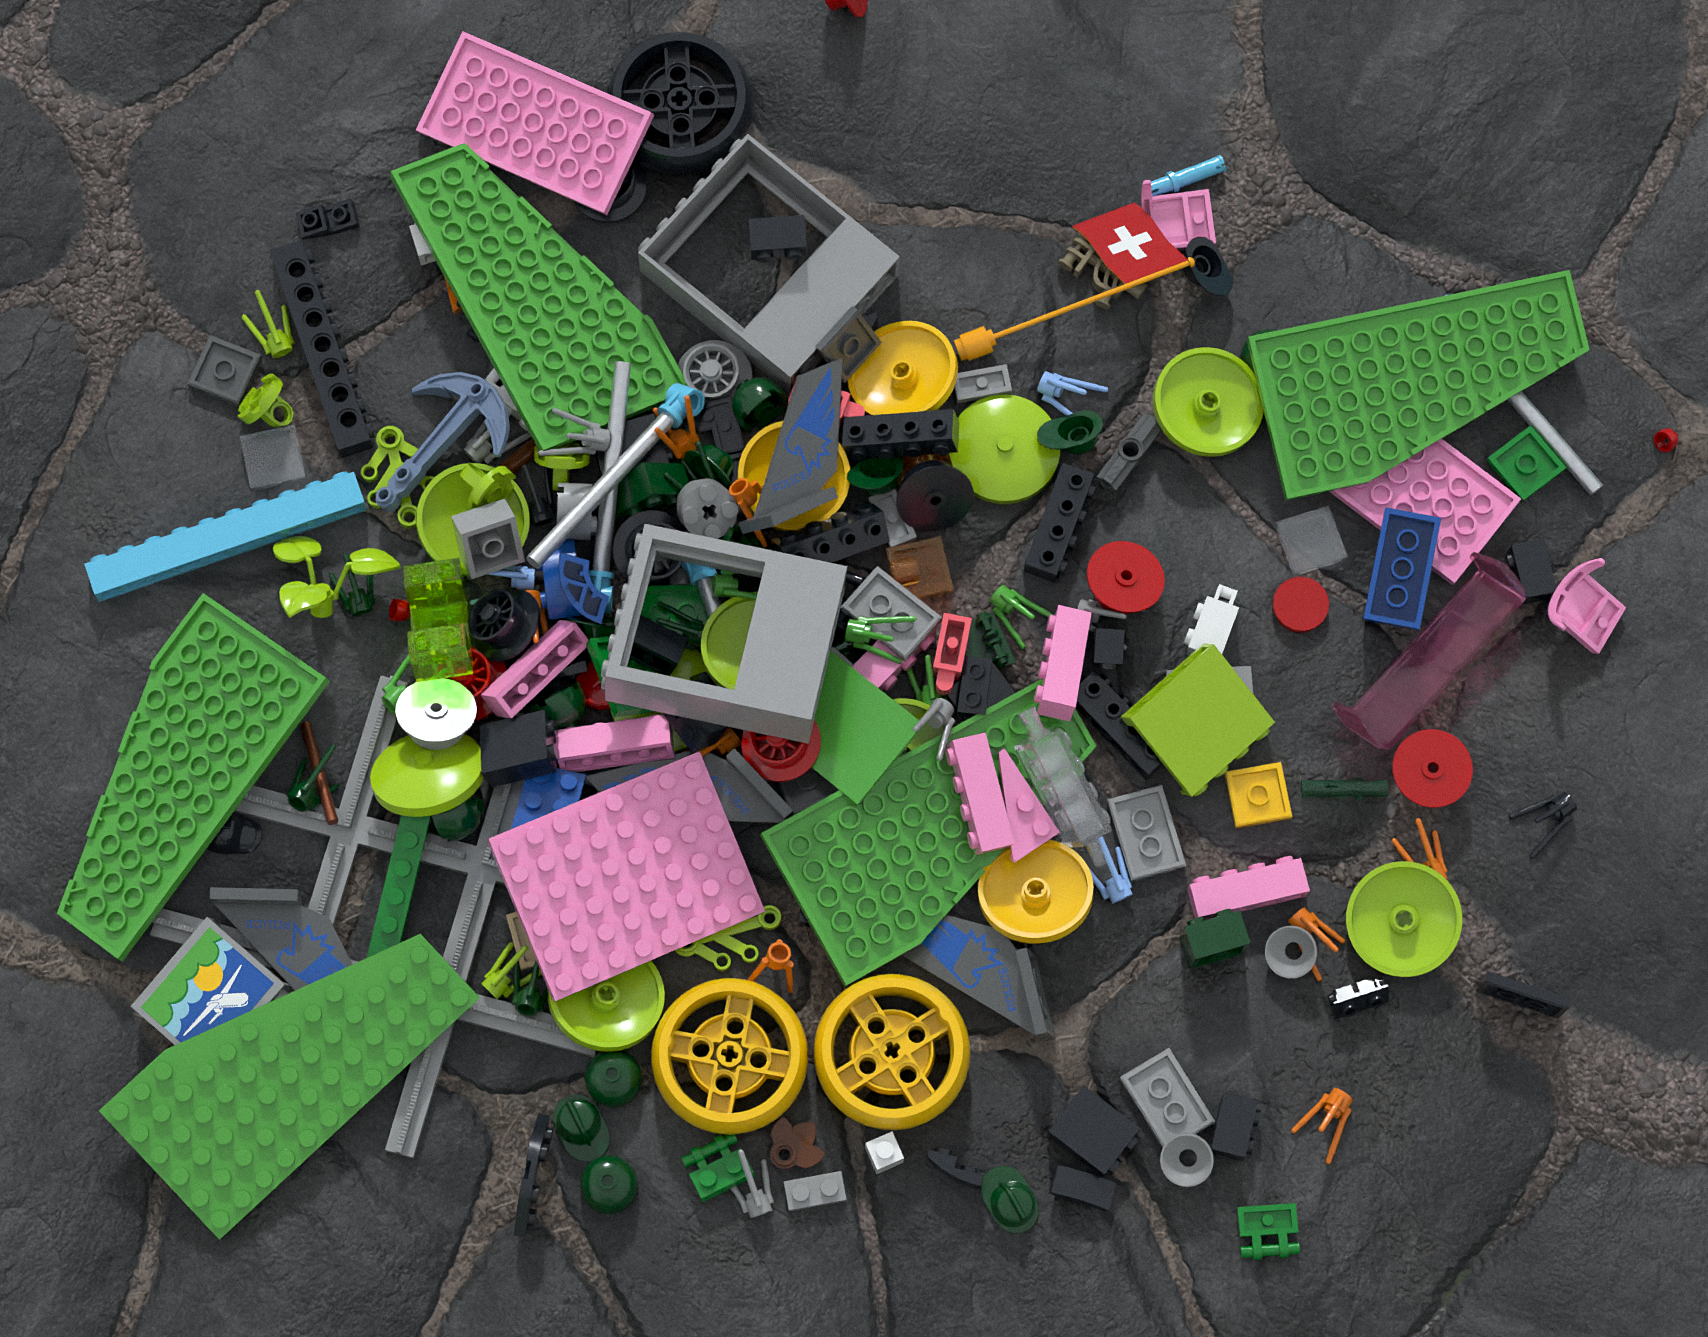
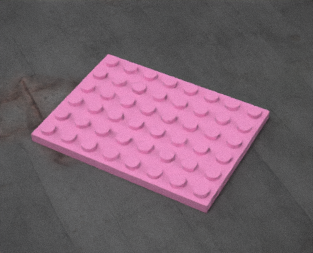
(625, 876)

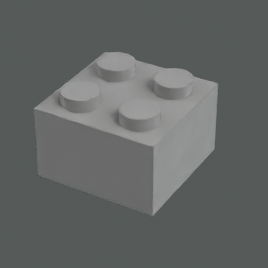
(488, 538)

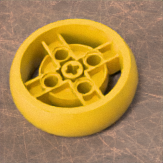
(678, 1046)
(918, 1057)

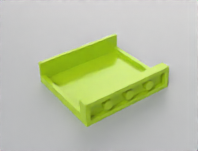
(1199, 719)

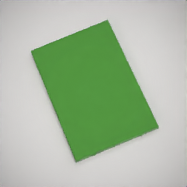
(858, 730)

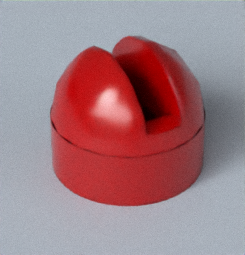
(1662, 435)
(399, 610)

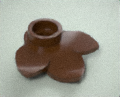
(798, 1142)

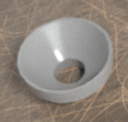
(1279, 960)
(1176, 1170)

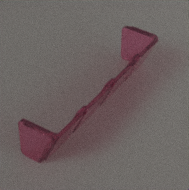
(1436, 654)

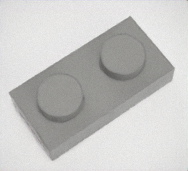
(982, 383)
(898, 530)
(815, 1191)

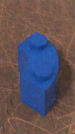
(579, 588)
(554, 597)

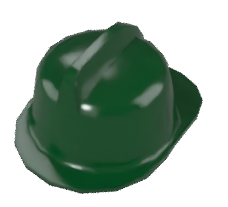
(1072, 433)
(719, 460)
(876, 475)
(593, 629)
(581, 1127)
(1009, 1199)

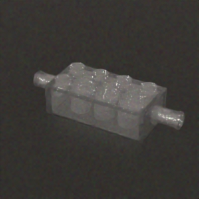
(1063, 786)

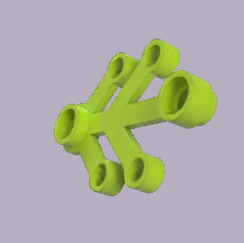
(392, 451)
(724, 938)

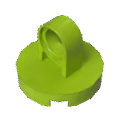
(263, 401)
(562, 463)
(487, 487)

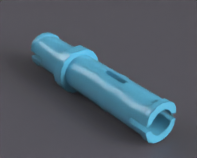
(1174, 181)

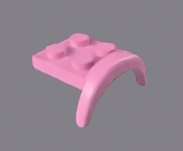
(1180, 214)
(1585, 607)

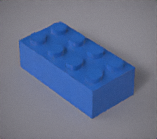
(1402, 569)
(548, 794)

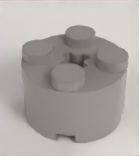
(712, 494)
(566, 501)

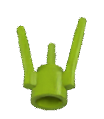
(278, 343)
(496, 979)

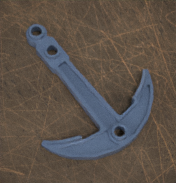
(476, 398)

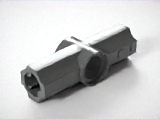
(1119, 464)

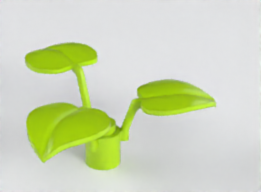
(319, 597)

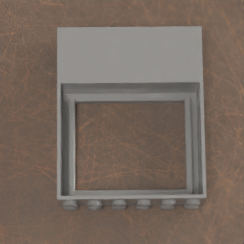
(841, 272)
(783, 648)

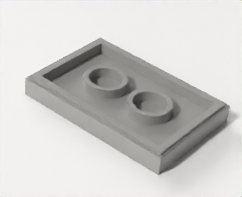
(885, 597)
(1146, 833)
(1166, 1098)

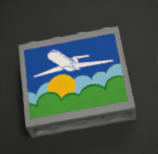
(206, 985)

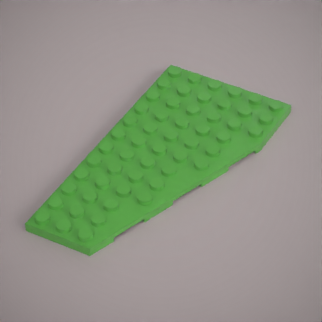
(533, 299)
(1393, 380)
(190, 754)
(900, 860)
(268, 1088)

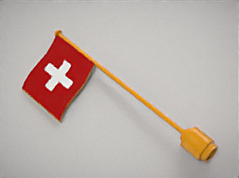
(1129, 248)

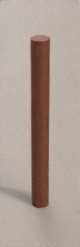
(321, 781)

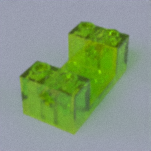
(439, 620)

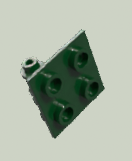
(988, 641)

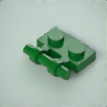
(719, 1175)
(1268, 1221)

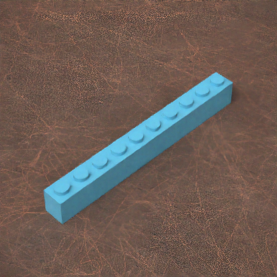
(225, 536)

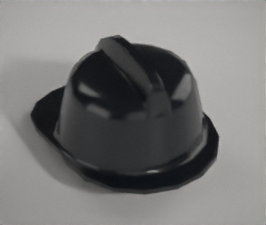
(1209, 268)

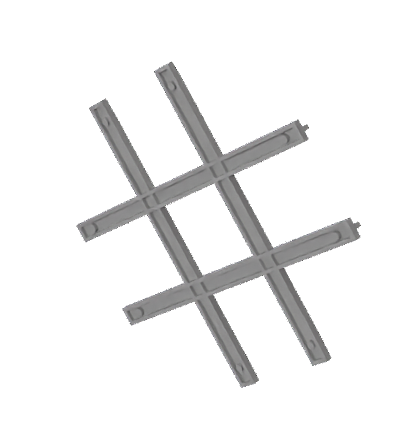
(357, 830)

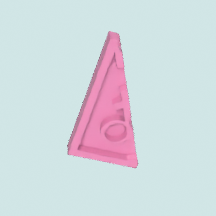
(1027, 817)

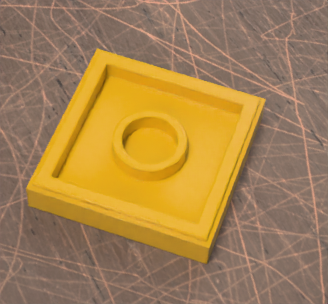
(1258, 795)

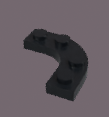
(529, 1192)

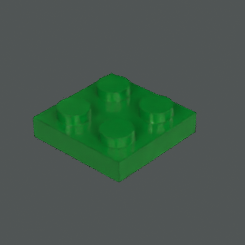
(1526, 464)

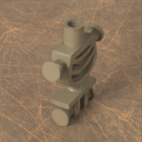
(1073, 255)

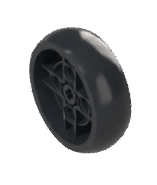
(730, 100)

